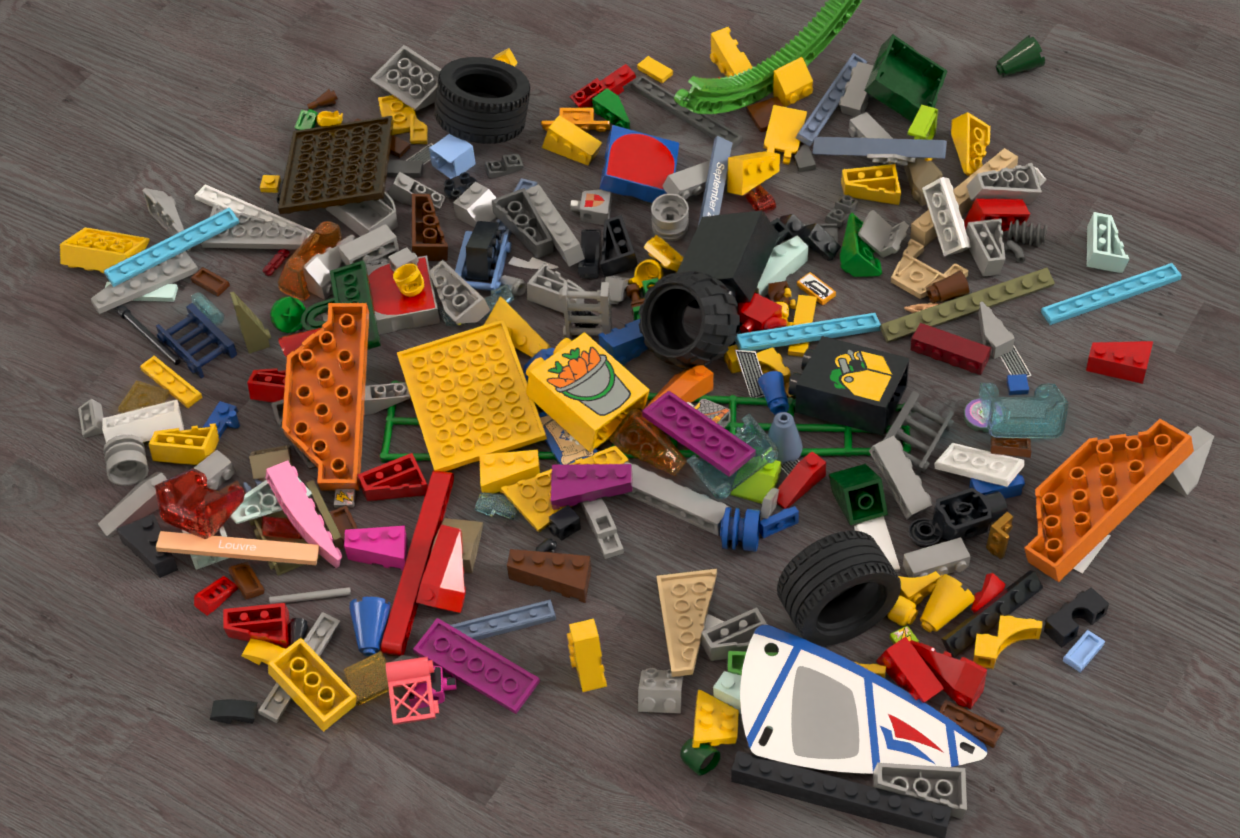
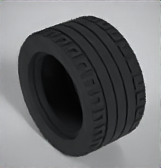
(482, 100)
(838, 587)

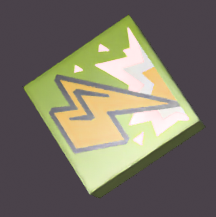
(901, 633)

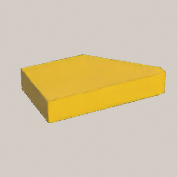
(418, 131)

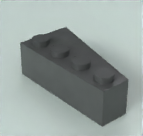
(522, 219)

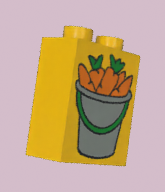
(584, 390)

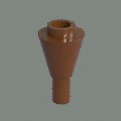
(325, 99)

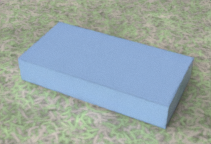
(1083, 651)

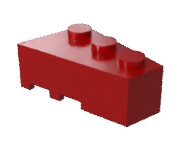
(1120, 359)
(393, 480)
(258, 622)
(910, 671)

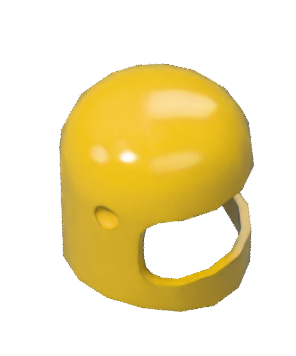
(408, 277)

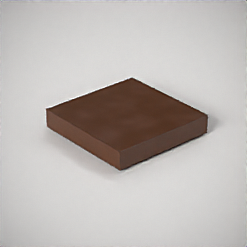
(761, 112)
(1011, 446)

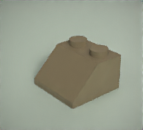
(266, 458)

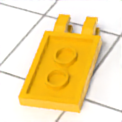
(783, 129)

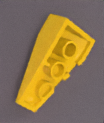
(970, 140)

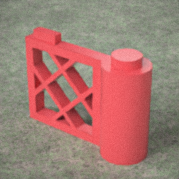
(411, 673)

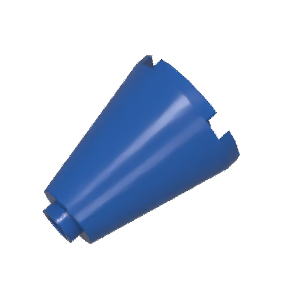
(369, 623)

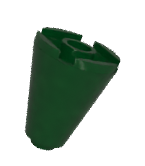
(1021, 57)

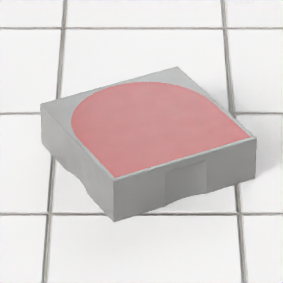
(399, 311)

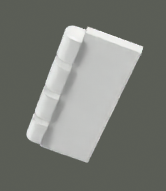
(878, 530)

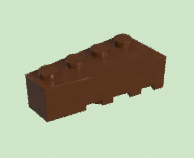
(426, 232)
(551, 571)

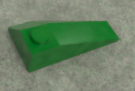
(857, 255)

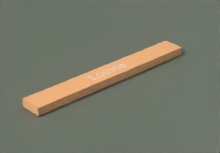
(238, 548)

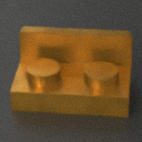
(999, 535)

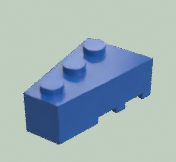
(624, 343)

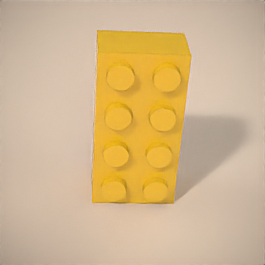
(312, 684)

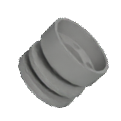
(670, 217)
(125, 460)

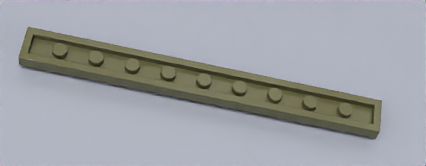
(967, 304)

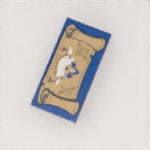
(561, 443)

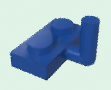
(224, 416)

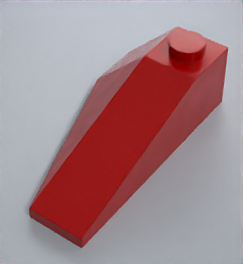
(443, 577)
(960, 678)

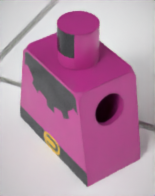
(439, 686)

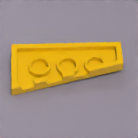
(520, 331)

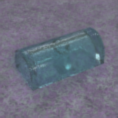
(207, 308)

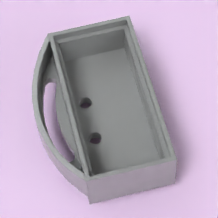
(367, 215)

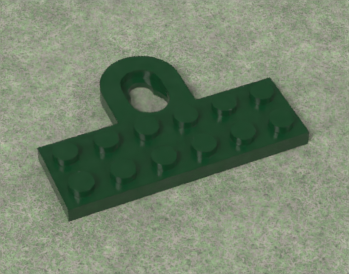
(349, 285)

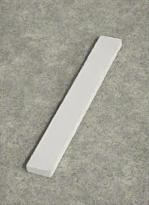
(215, 197)

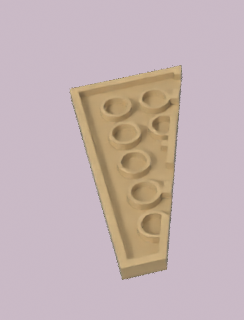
(684, 610)

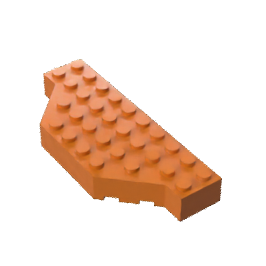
(328, 396)
(1098, 491)

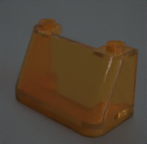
(292, 275)

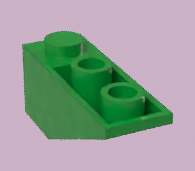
(610, 108)

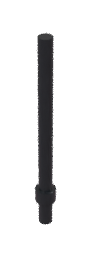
(126, 314)

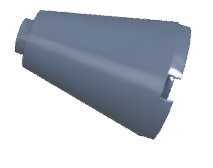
(785, 437)

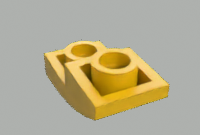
(261, 651)

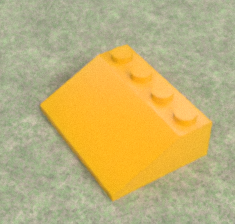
(99, 249)

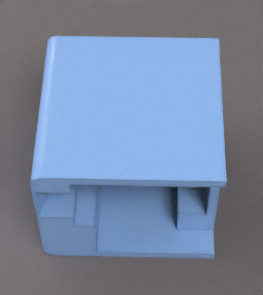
(452, 156)

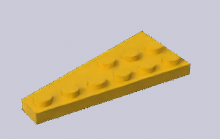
(533, 495)

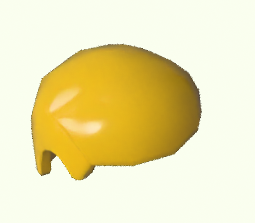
(328, 118)

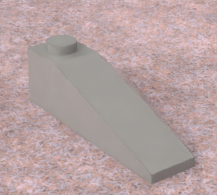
(318, 268)

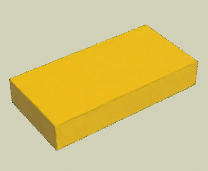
(655, 69)

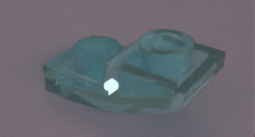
(494, 503)

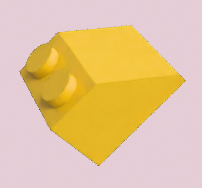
(792, 82)

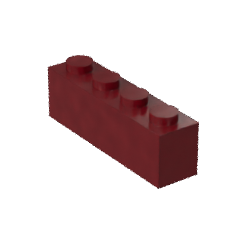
(950, 348)

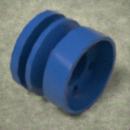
(740, 529)

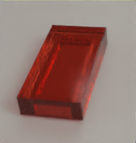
(279, 528)

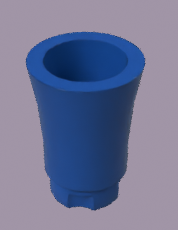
(774, 391)

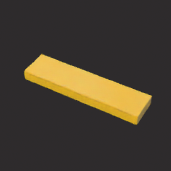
(804, 314)
(171, 381)

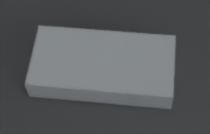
(769, 503)

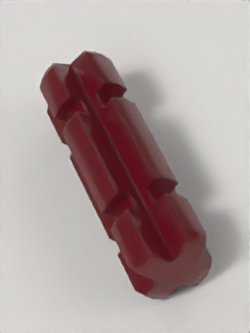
(275, 262)

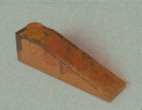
(647, 443)

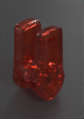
(761, 200)

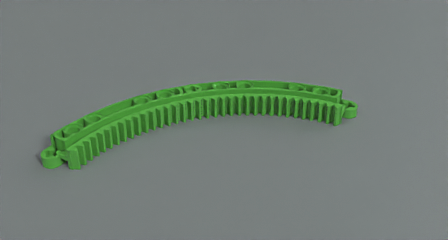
(743, 89)

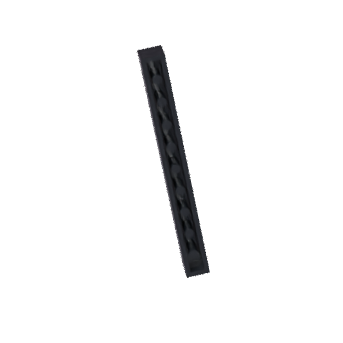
(841, 795)

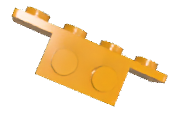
(581, 118)

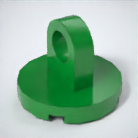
(287, 314)

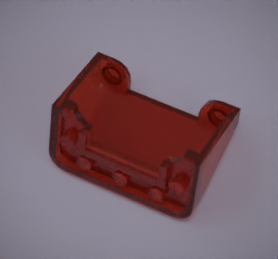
(194, 507)

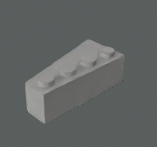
(928, 783)

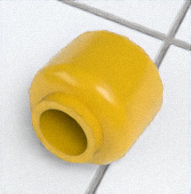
(903, 612)

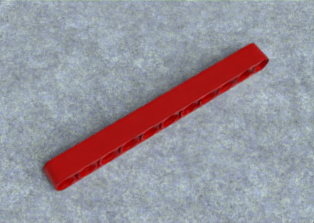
(427, 527)

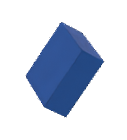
(1017, 384)

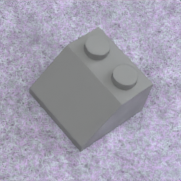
(475, 205)

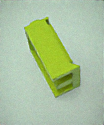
(924, 123)

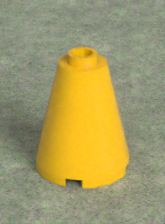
(945, 603)

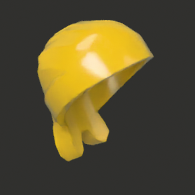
(646, 270)

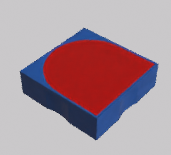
(637, 164)

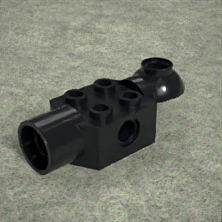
(957, 516)

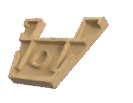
(917, 276)

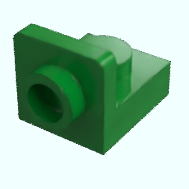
(306, 120)

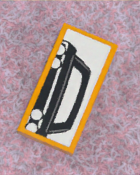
(815, 287)

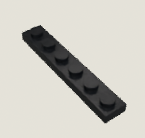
(989, 614)

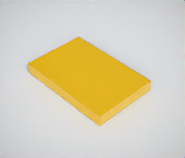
(399, 111)

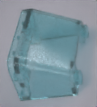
(1024, 416)
(719, 483)

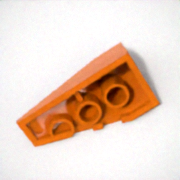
(689, 384)

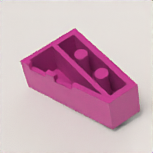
(377, 545)

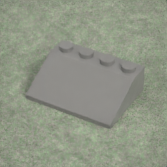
(409, 78)

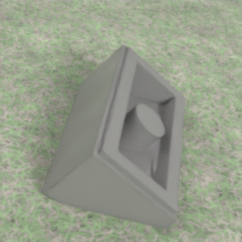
(91, 418)

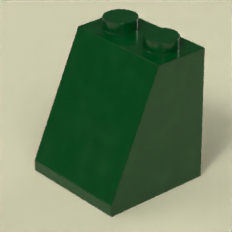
(859, 493)

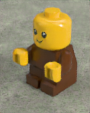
(779, 293)

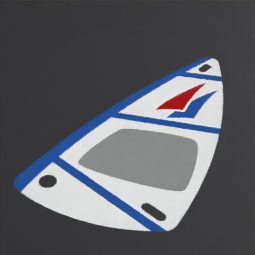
(839, 713)

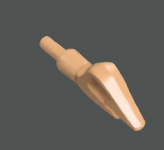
(918, 307)

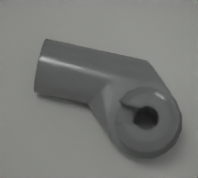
(1016, 249)

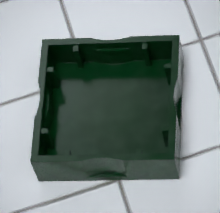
(904, 78)

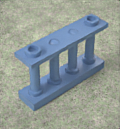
(504, 247)

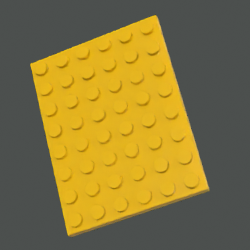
(470, 396)

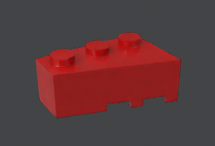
(996, 209)
(267, 385)

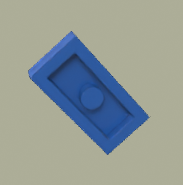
(779, 521)

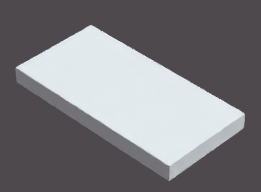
(979, 464)

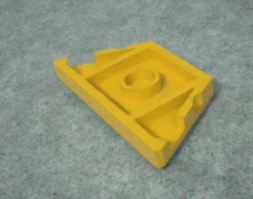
(664, 253)
(714, 721)

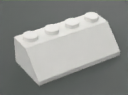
(946, 216)
(144, 421)

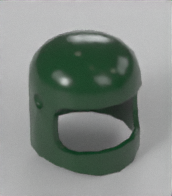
(695, 757)

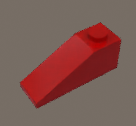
(801, 479)

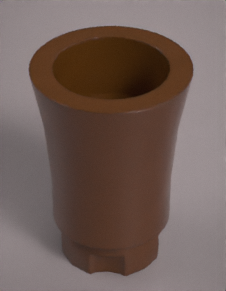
(948, 288)

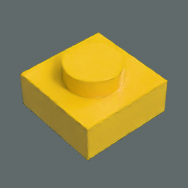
(270, 183)

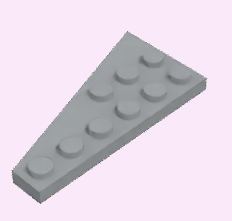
(255, 234)
(145, 282)

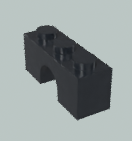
(1086, 605)

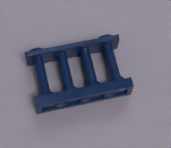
(204, 325)

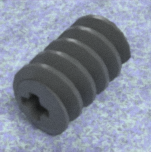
(1027, 233)

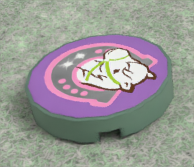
(974, 415)

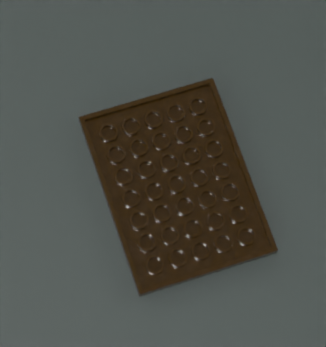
(337, 165)

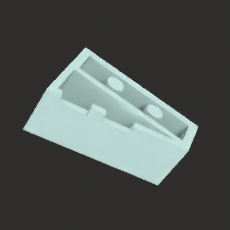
(1103, 244)

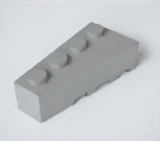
(1006, 184)

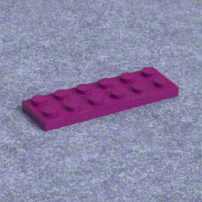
(699, 433)
(477, 665)

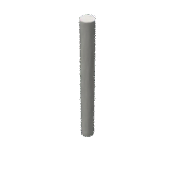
(310, 595)

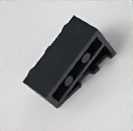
(617, 248)
(482, 249)
(142, 539)

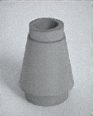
(516, 285)

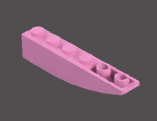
(301, 510)

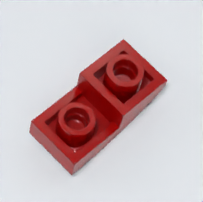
(992, 587)

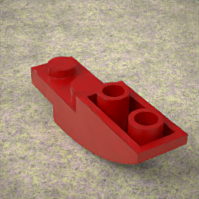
(613, 82)

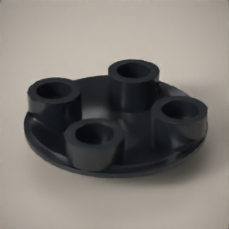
(458, 185)

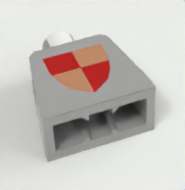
(594, 206)

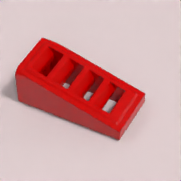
(206, 604)

